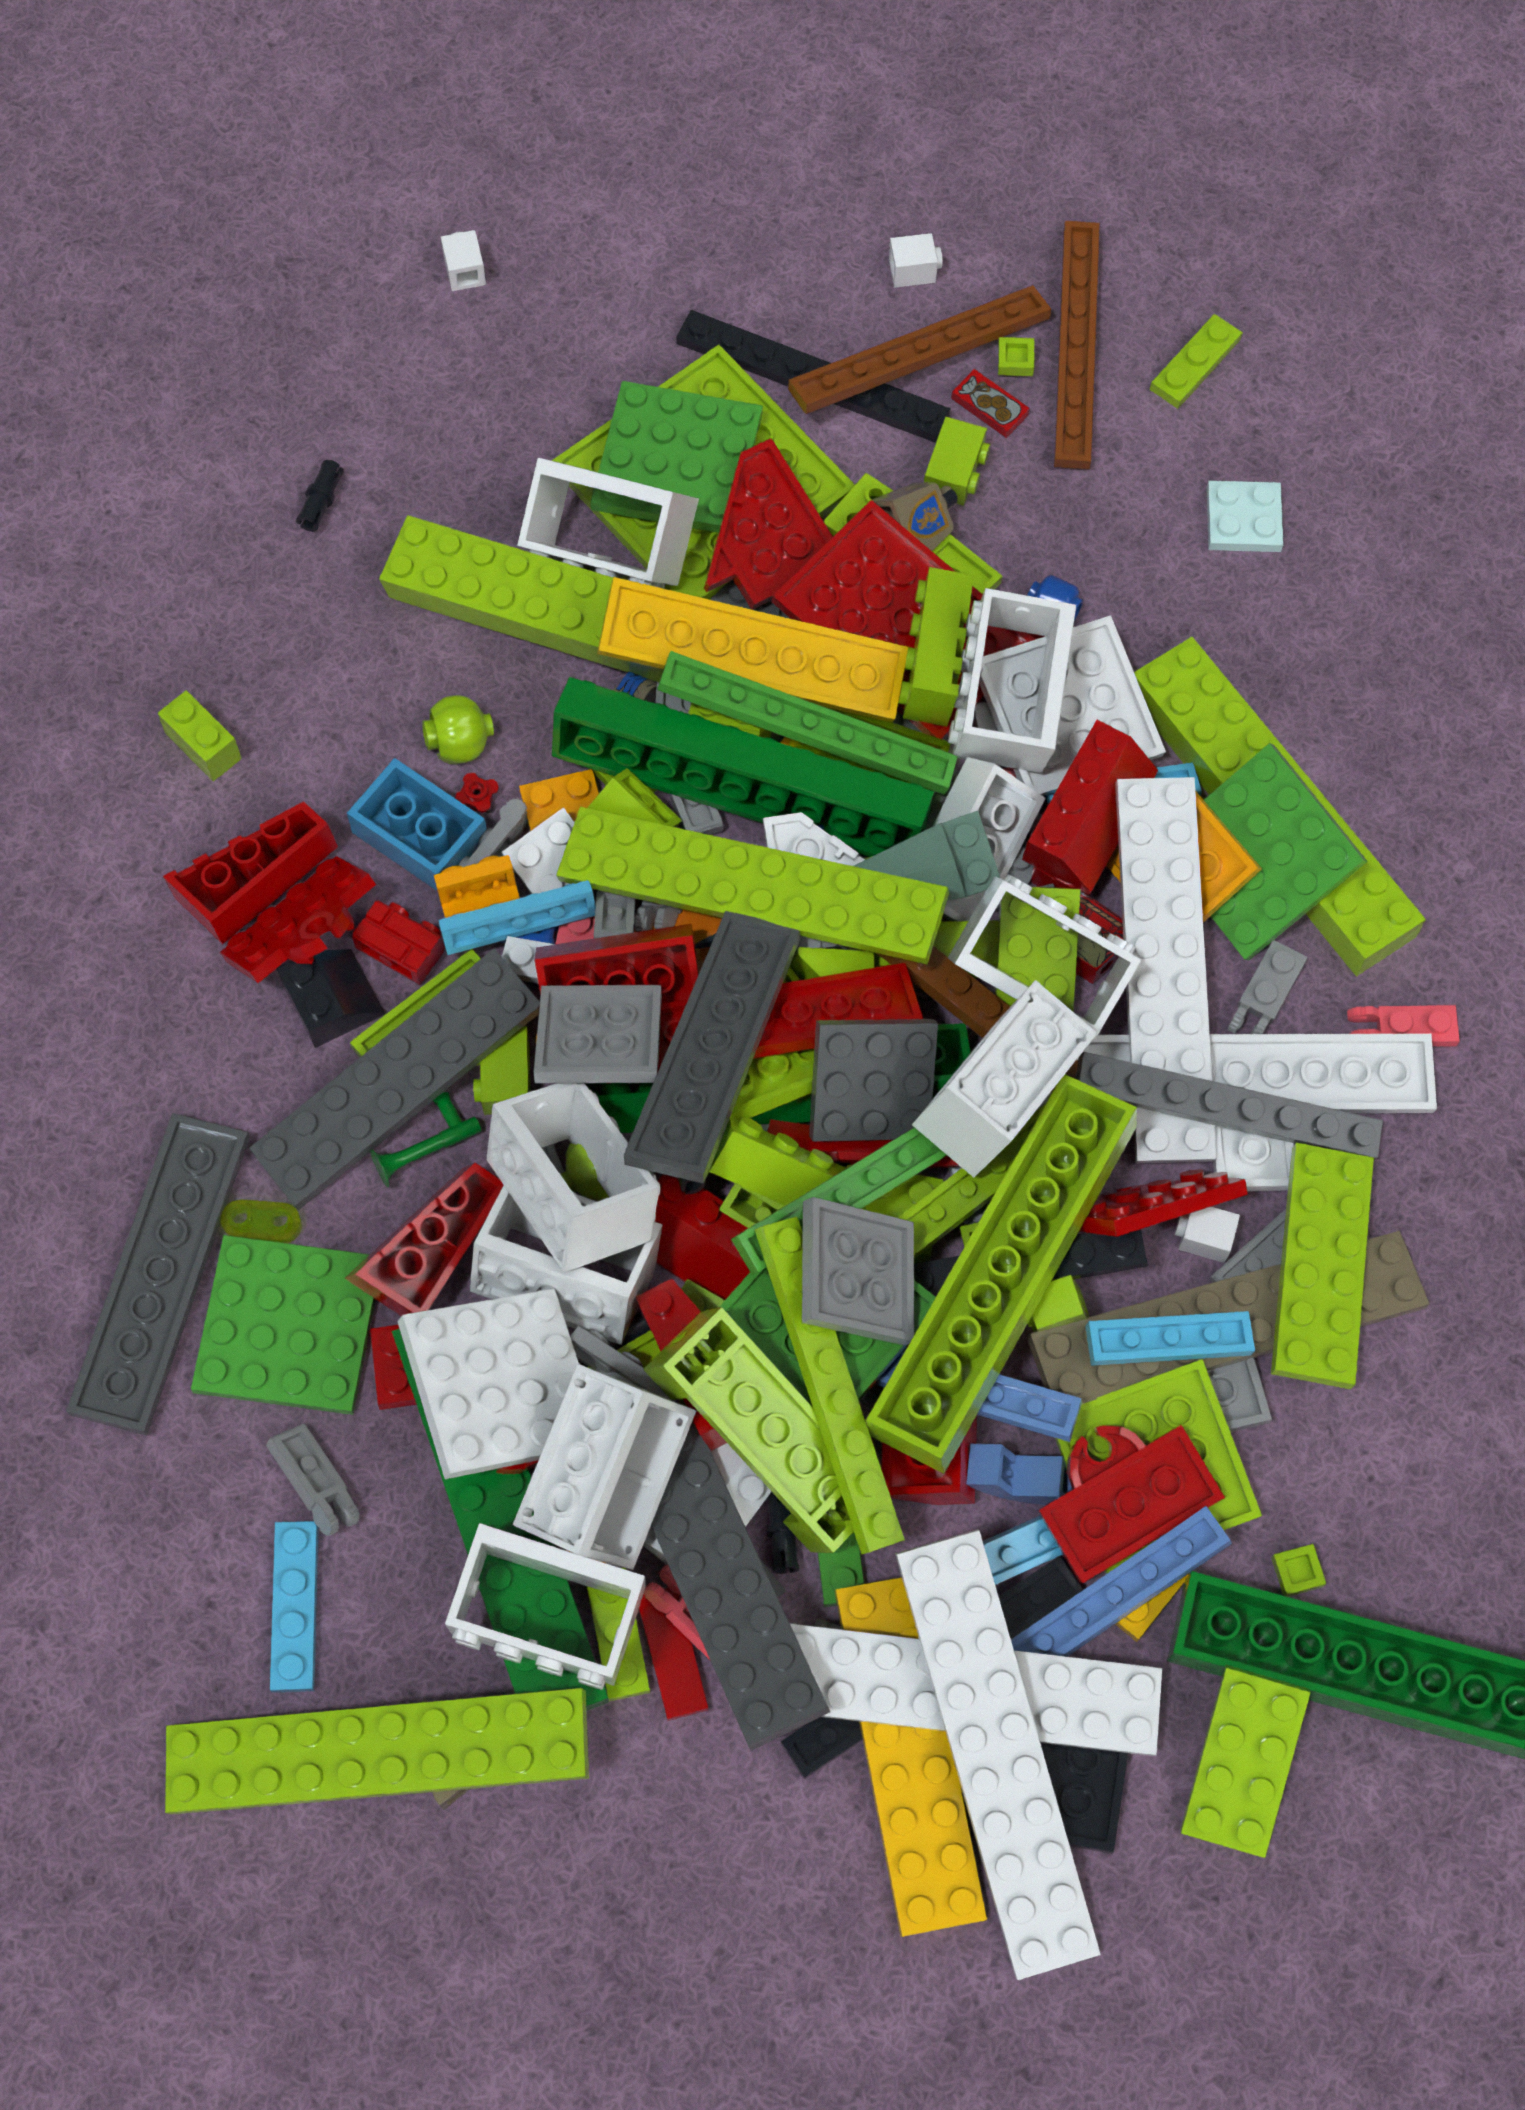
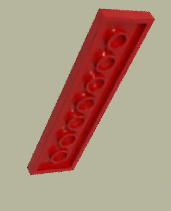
(852, 995)

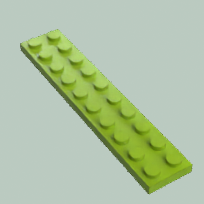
(778, 886)
(377, 1751)

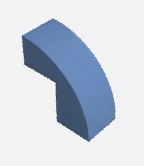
(1016, 1477)

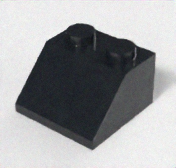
(330, 994)

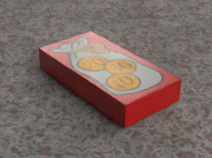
(990, 403)

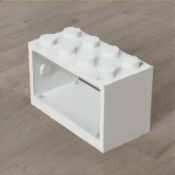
(546, 508)
(1023, 615)
(1108, 991)
(1004, 1079)
(569, 1230)
(584, 1295)
(604, 1468)
(557, 1563)

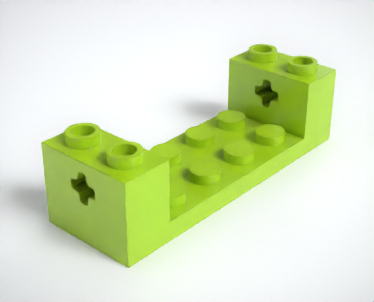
(760, 1420)

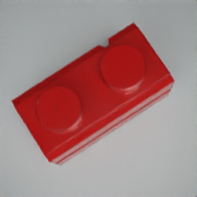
(399, 941)

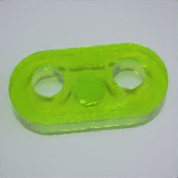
(260, 1220)

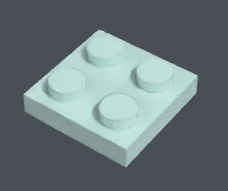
(1244, 516)

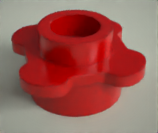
(479, 802)

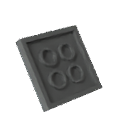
(871, 1077)

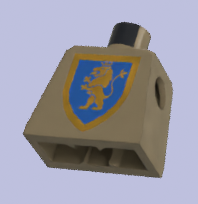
(921, 510)

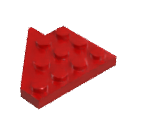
(765, 527)

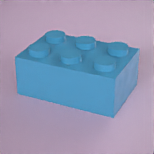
(415, 823)

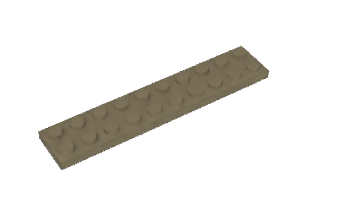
(1063, 1353)

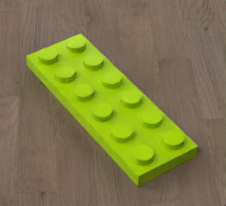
(1322, 1266)

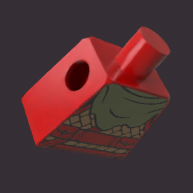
(1092, 958)

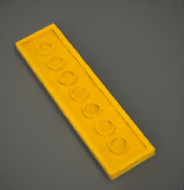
(776, 651)
(915, 1790)

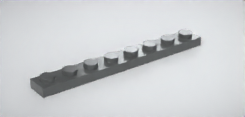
(1231, 1106)

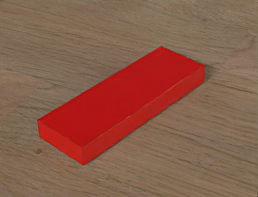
(673, 1663)

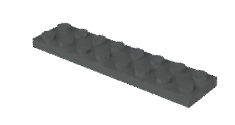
(712, 1048)
(396, 1079)
(158, 1274)
(733, 1601)

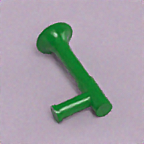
(458, 1131)

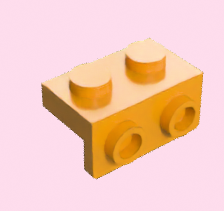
(476, 885)

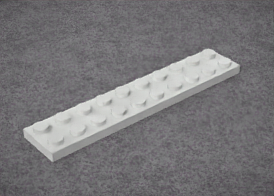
(1166, 926)
(1321, 1069)
(1069, 1697)
(997, 1754)

